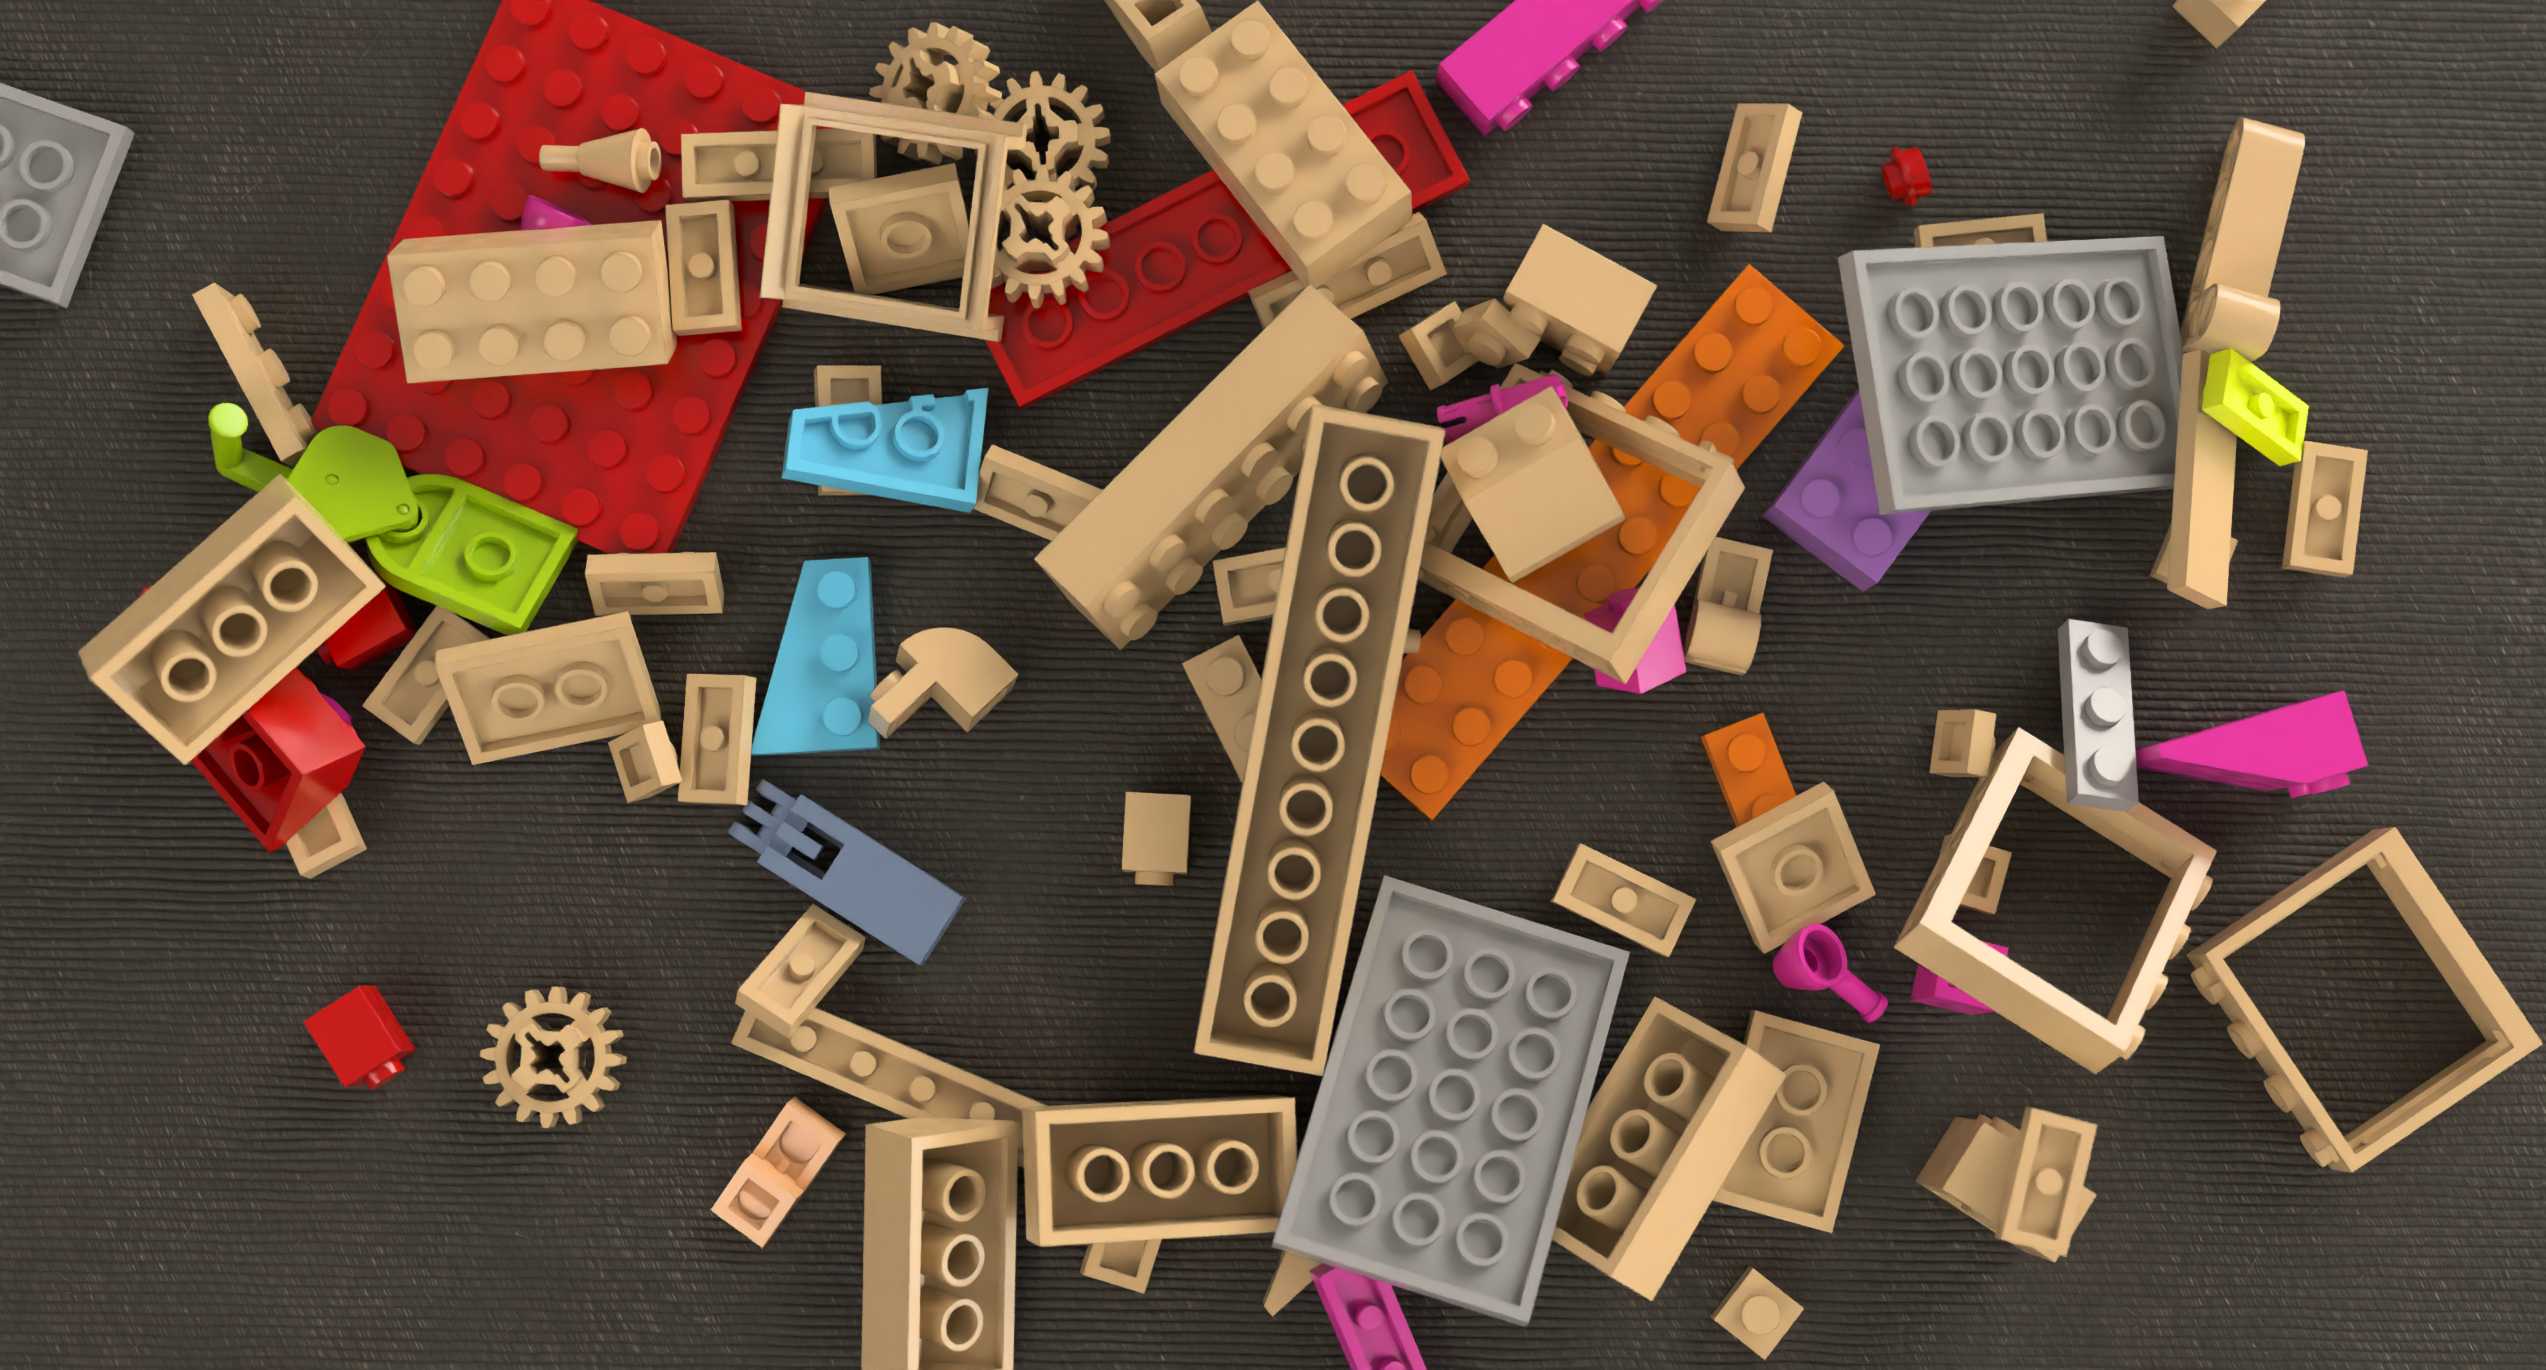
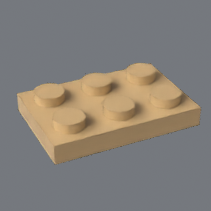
(548, 687)
(1807, 1134)

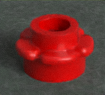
(1906, 175)

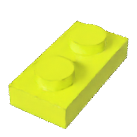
(2255, 407)

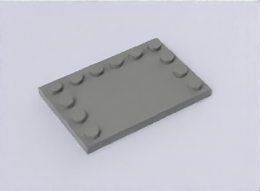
(2015, 370)
(1452, 1101)

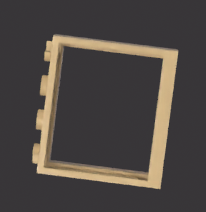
(1647, 440)
(2450, 949)
(2006, 985)

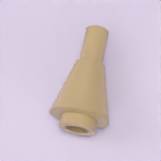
(620, 159)

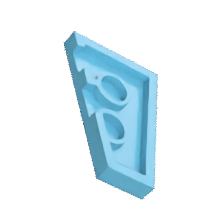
(899, 451)
(823, 665)

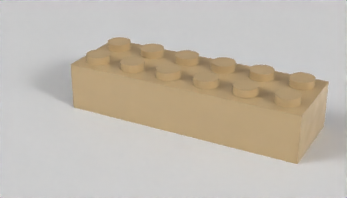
(1211, 469)

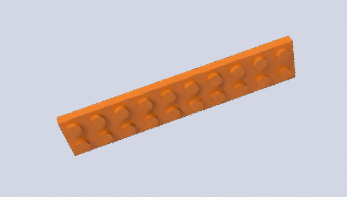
(1480, 675)

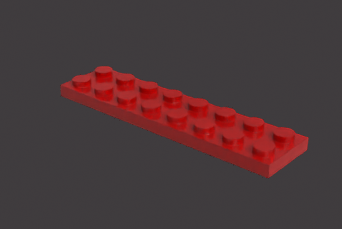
(1193, 257)

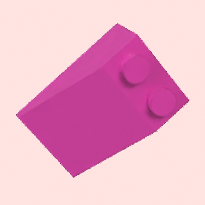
(2290, 747)

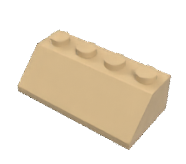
(230, 620)
(939, 1244)

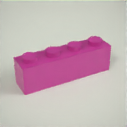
(1524, 51)

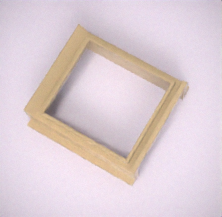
(791, 197)

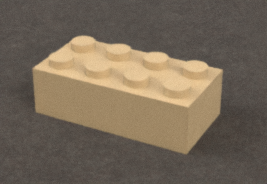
(1284, 146)
(533, 301)
(1660, 1145)
(1157, 1168)

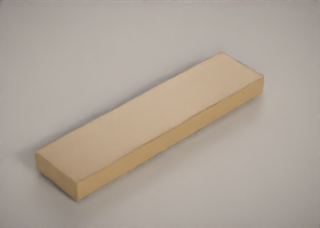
(2201, 494)

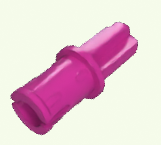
(1489, 406)

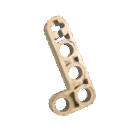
(2242, 242)

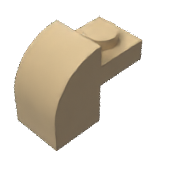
(949, 667)

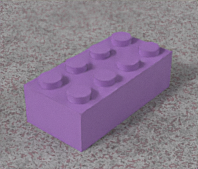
(1835, 508)

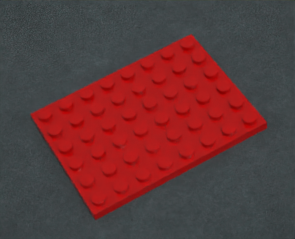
(593, 446)

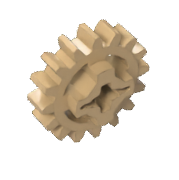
(925, 81)
(1066, 137)
(1060, 220)
(531, 1075)

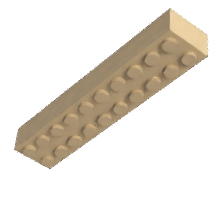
(1318, 738)

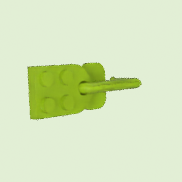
(465, 555)

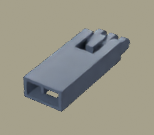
(864, 881)

